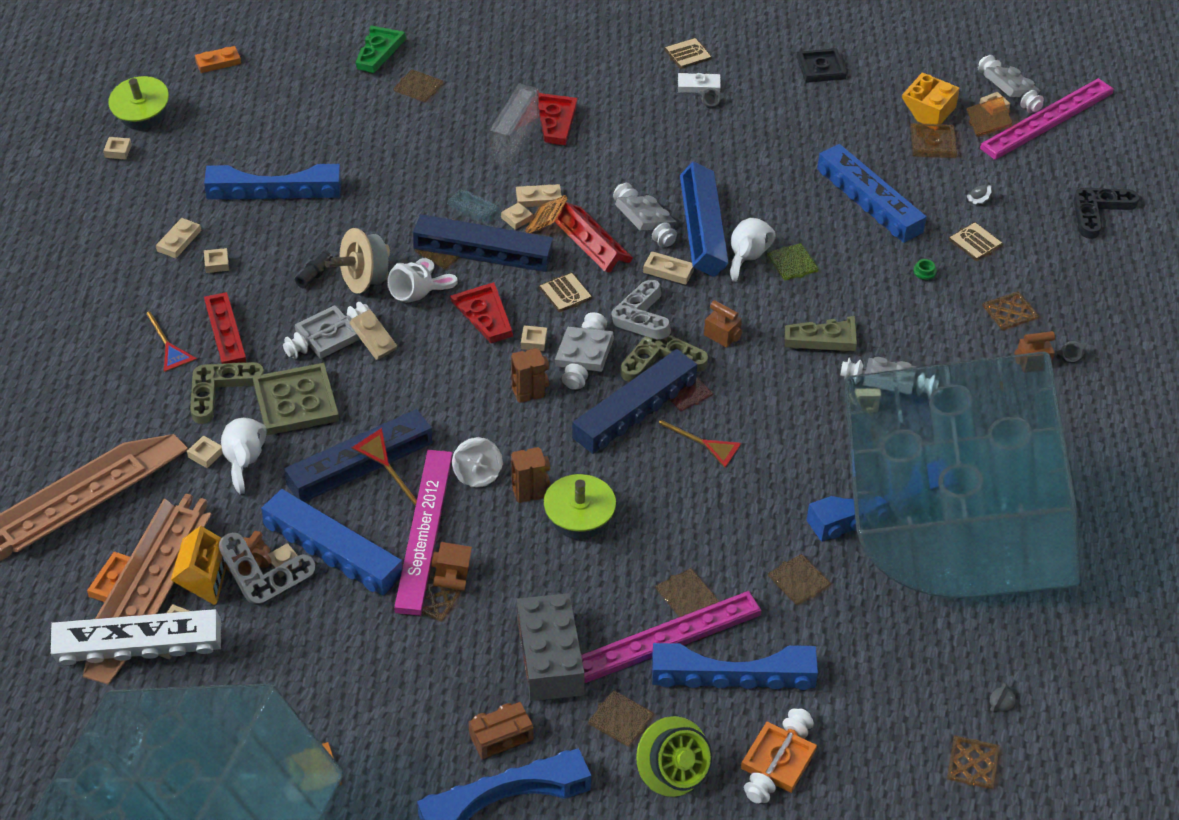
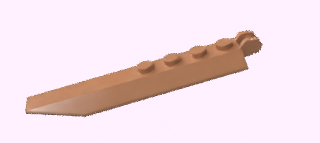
(83, 490)
(148, 572)

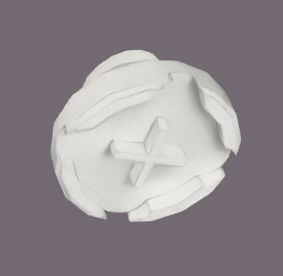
(477, 462)

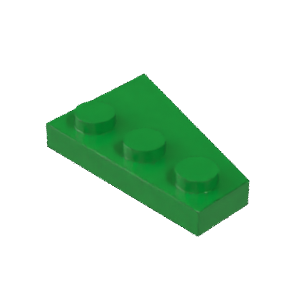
(378, 48)

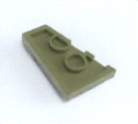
(826, 336)

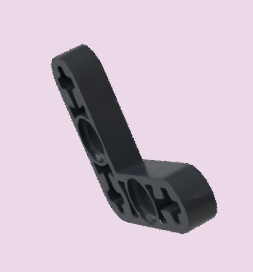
(1094, 202)

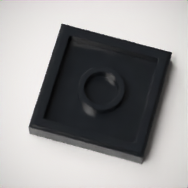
(821, 65)

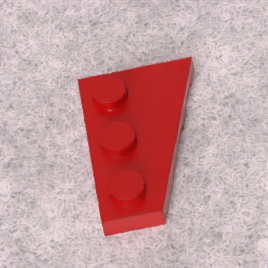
(556, 117)
(485, 311)

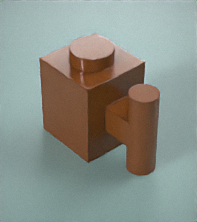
(723, 324)
(1036, 343)
(451, 566)

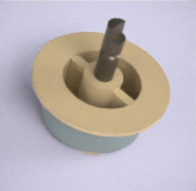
(362, 260)

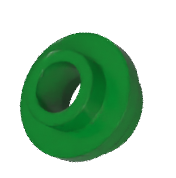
(925, 269)

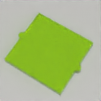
(792, 261)

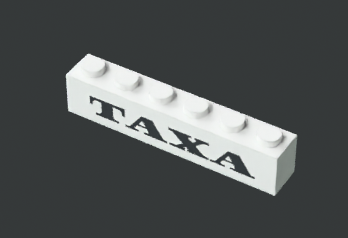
(136, 636)

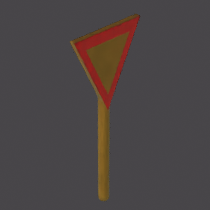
(374, 448)
(721, 450)

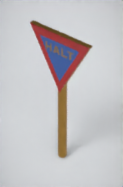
(173, 355)

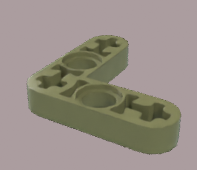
(657, 349)
(214, 378)

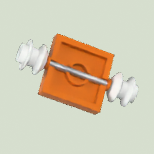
(779, 756)

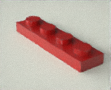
(225, 329)

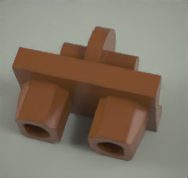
(259, 551)

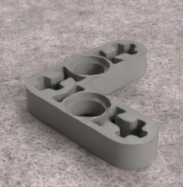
(628, 314)
(256, 577)

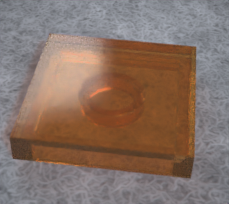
(933, 140)

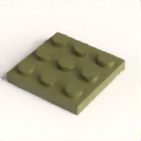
(295, 398)

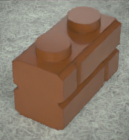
(529, 374)
(529, 474)
(500, 730)

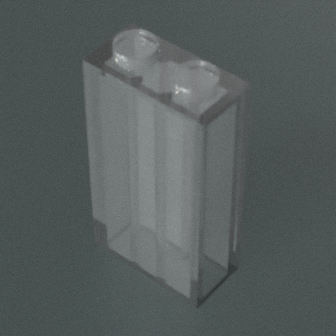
(514, 125)

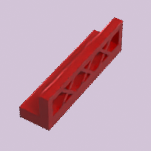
(591, 237)

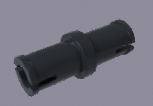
(313, 270)

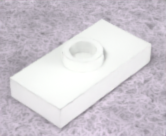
(698, 82)

